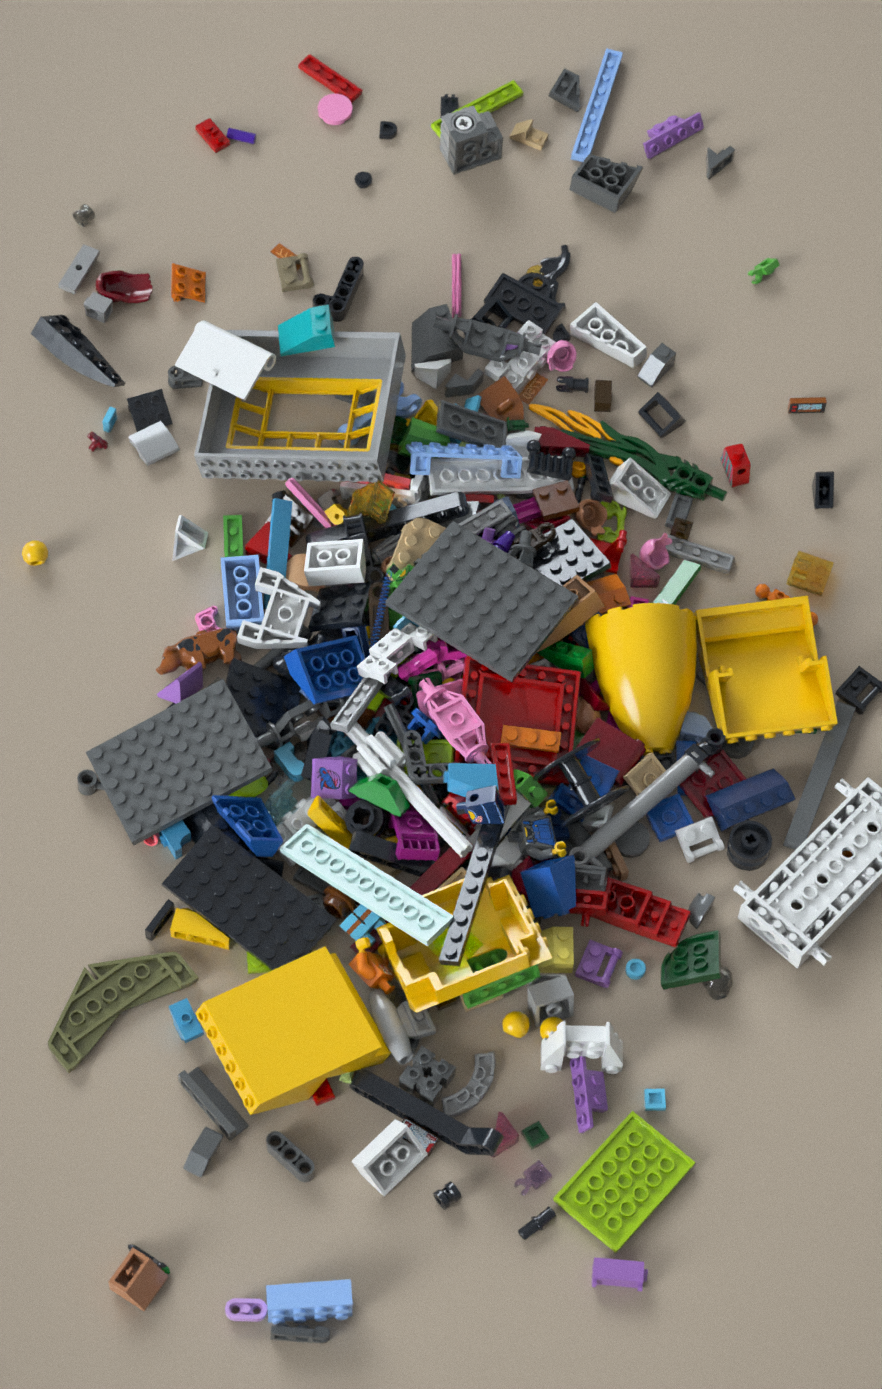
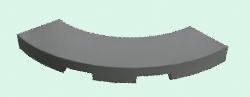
(475, 1089)

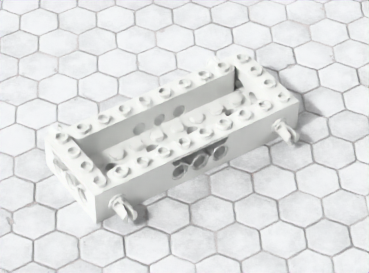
(824, 906)

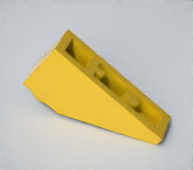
(194, 928)

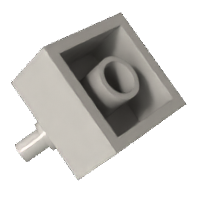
(550, 998)

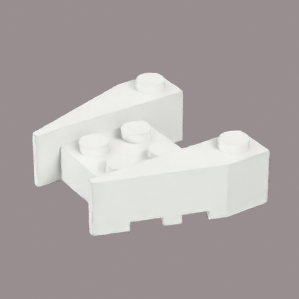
(283, 614)
(582, 1041)

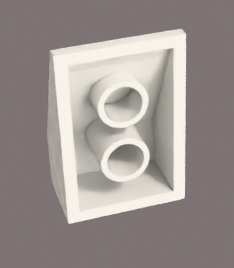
(638, 489)

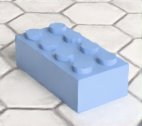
(239, 591)
(309, 1301)

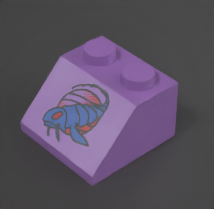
(333, 777)

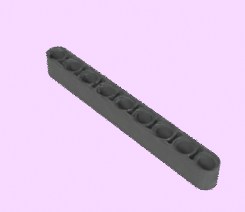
(819, 777)

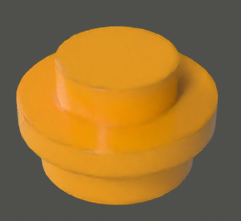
(578, 469)

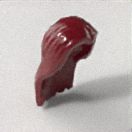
(124, 286)

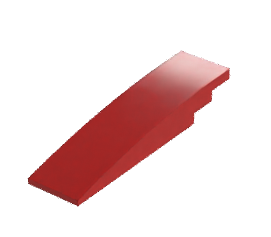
(645, 914)

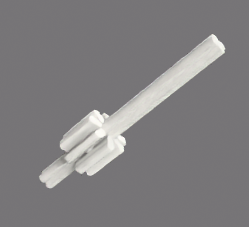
(381, 755)

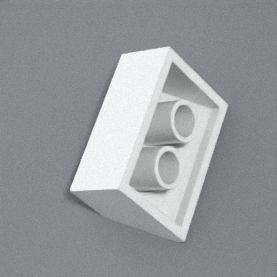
(335, 562)
(389, 1157)

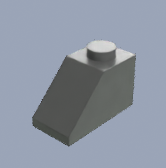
(657, 365)

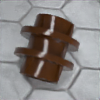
(338, 903)

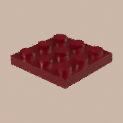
(701, 784)

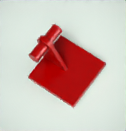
(613, 550)

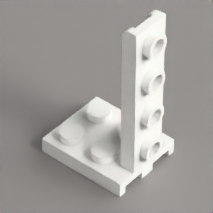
(418, 492)

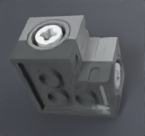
(469, 139)

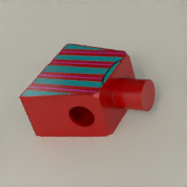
(733, 460)

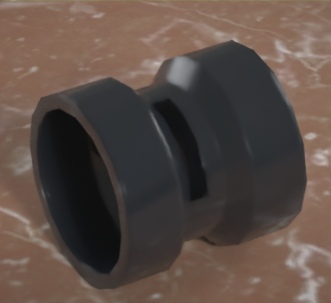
(447, 1195)

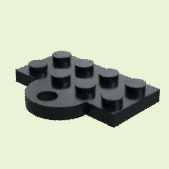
(527, 301)

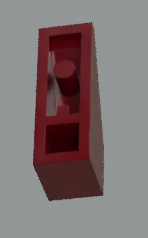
(554, 441)

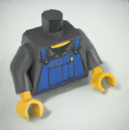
(537, 836)

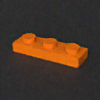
(531, 738)

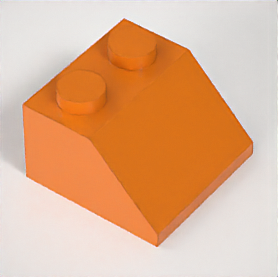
(611, 592)

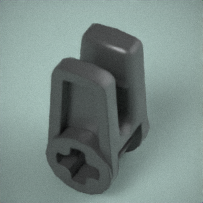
(183, 379)

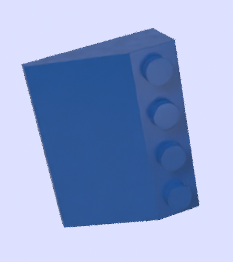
(327, 668)

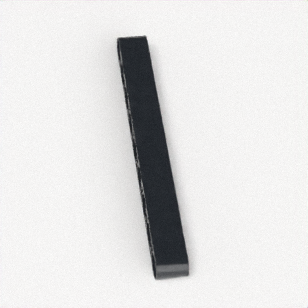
(436, 509)

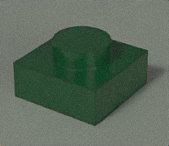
(535, 1135)

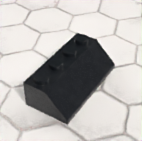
(201, 821)

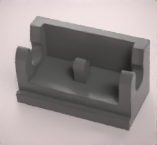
(591, 877)

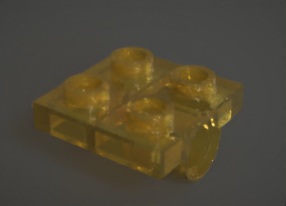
(809, 573)

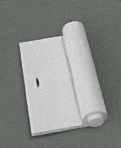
(227, 355)

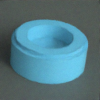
(635, 969)

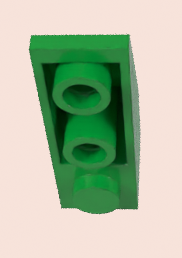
(569, 657)

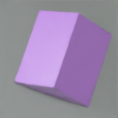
(183, 686)

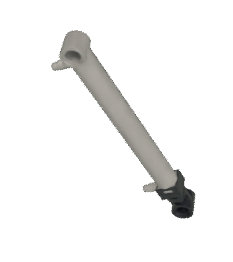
(693, 761)

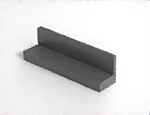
(213, 1102)

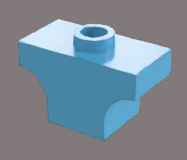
(175, 838)
(185, 1021)

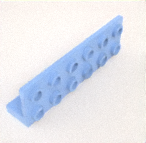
(422, 455)

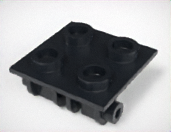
(149, 409)

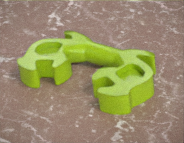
(613, 509)

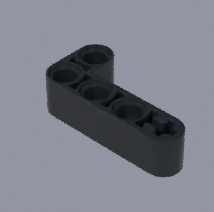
(346, 287)

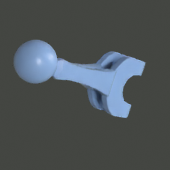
(405, 408)

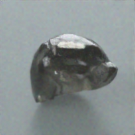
(720, 988)

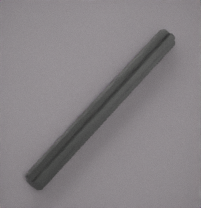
(400, 731)

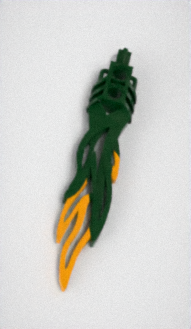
(622, 447)

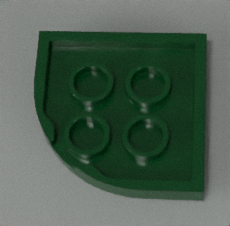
(693, 961)

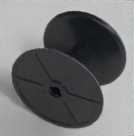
(580, 782)

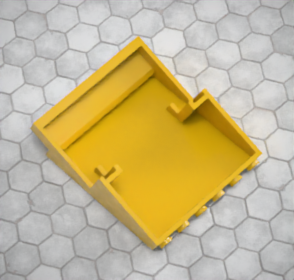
(764, 669)
(291, 1031)

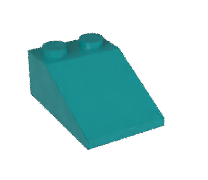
(307, 331)

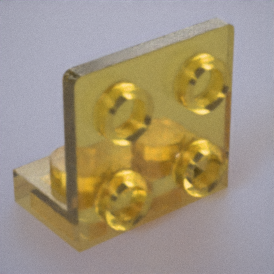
(372, 500)

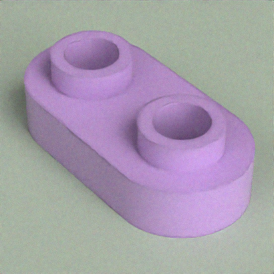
(246, 1309)

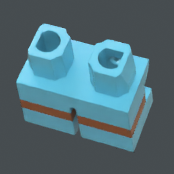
(357, 929)

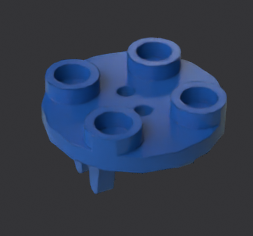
(421, 719)

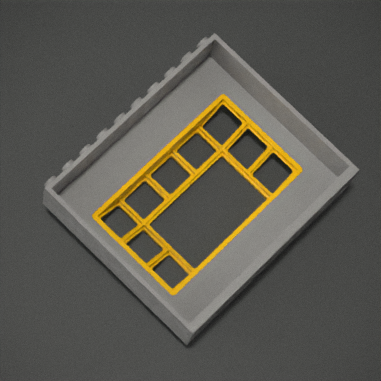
(352, 367)

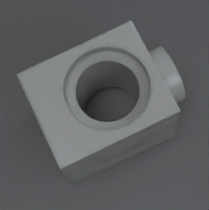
(98, 307)

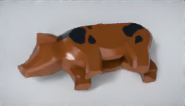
(203, 648)

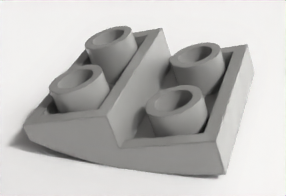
(154, 443)

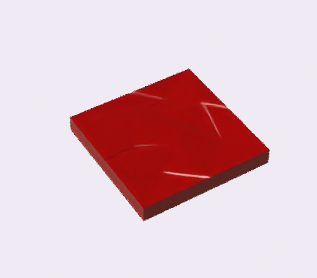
(535, 700)

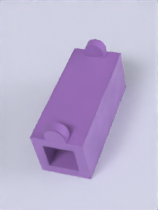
(618, 1273)

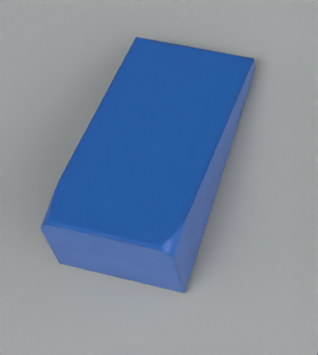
(566, 799)

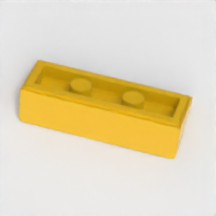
(329, 822)

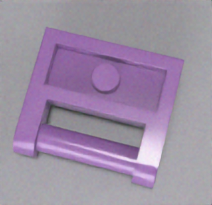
(592, 962)

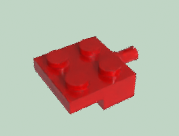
(592, 903)

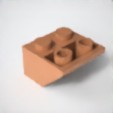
(137, 1279)

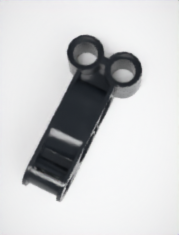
(358, 531)

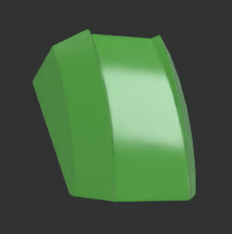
(421, 432)

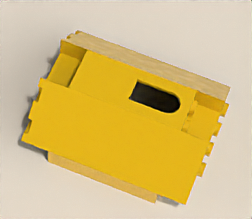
(499, 924)

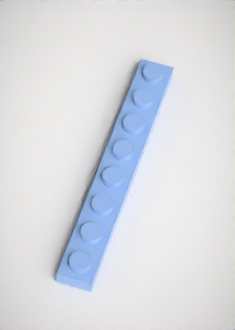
(597, 105)

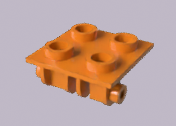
(187, 283)

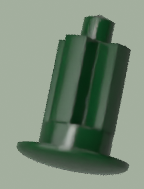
(516, 425)

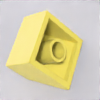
(561, 949)

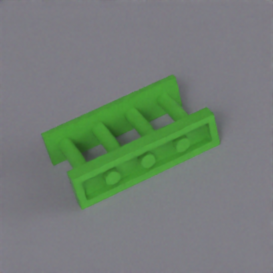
(499, 986)

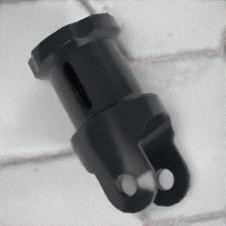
(572, 384)

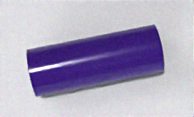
(241, 135)

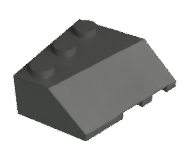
(604, 181)
(433, 343)

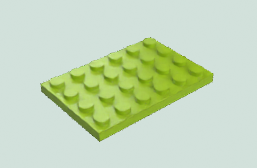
(624, 1181)

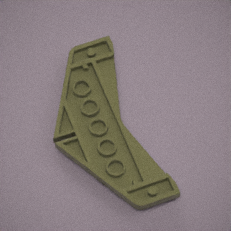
(118, 987)

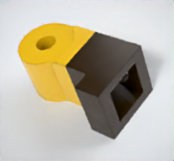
(332, 507)

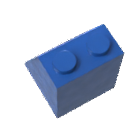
(551, 886)

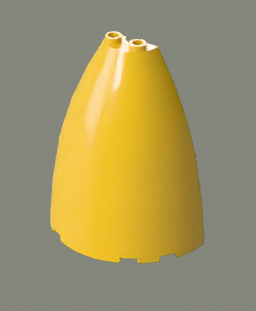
(646, 669)

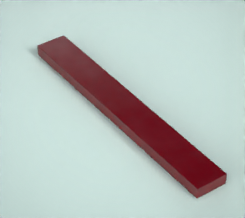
(428, 882)

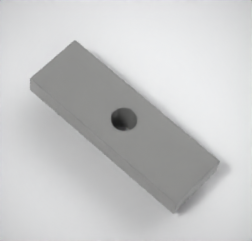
(79, 269)

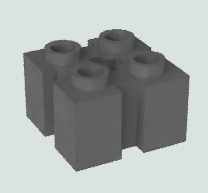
(430, 1087)

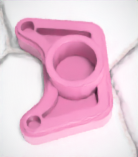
(205, 619)

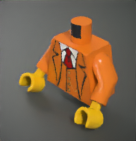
(372, 967)

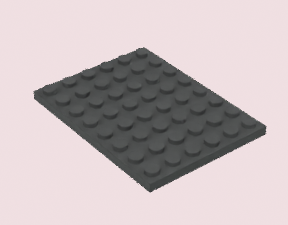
(482, 601)
(178, 761)

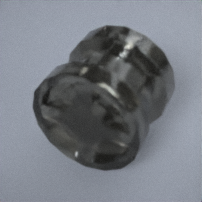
(84, 215)

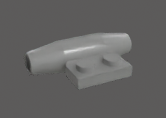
(399, 1025)

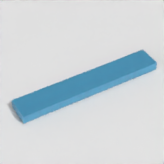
(278, 539)

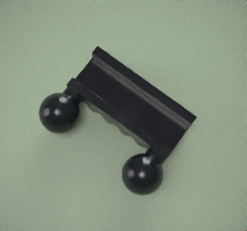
(550, 466)

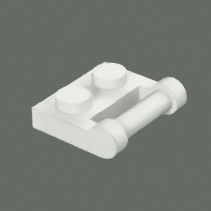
(697, 833)

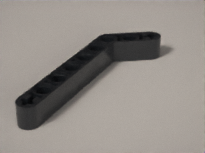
(384, 851)
(402, 1104)

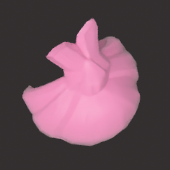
(561, 356)
(655, 553)

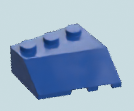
(251, 822)

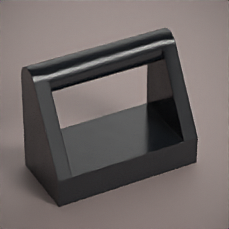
(494, 306)
(658, 399)

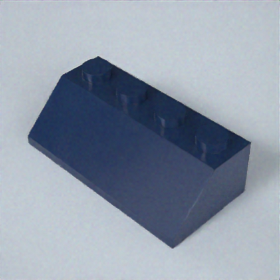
(750, 798)

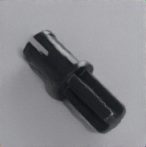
(536, 1223)

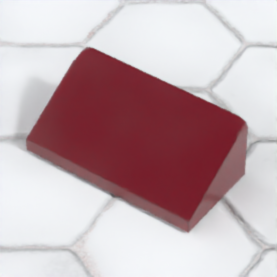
(592, 696)

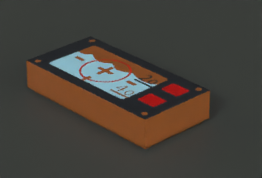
(807, 405)

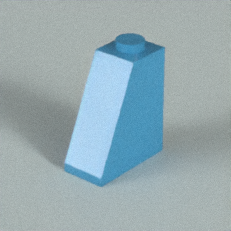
(468, 777)

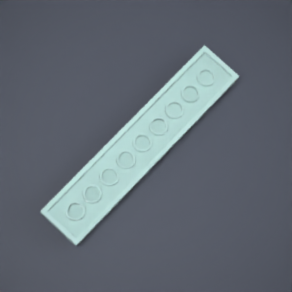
(367, 884)

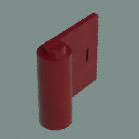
(614, 749)

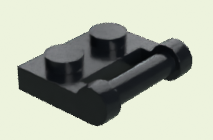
(855, 685)

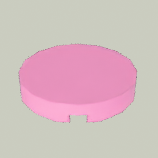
(335, 109)

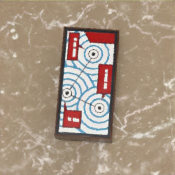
(425, 1137)

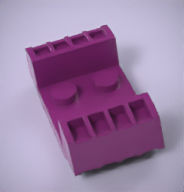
(415, 836)

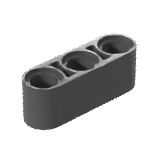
(287, 1147)

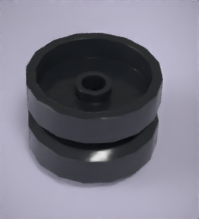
(749, 845)

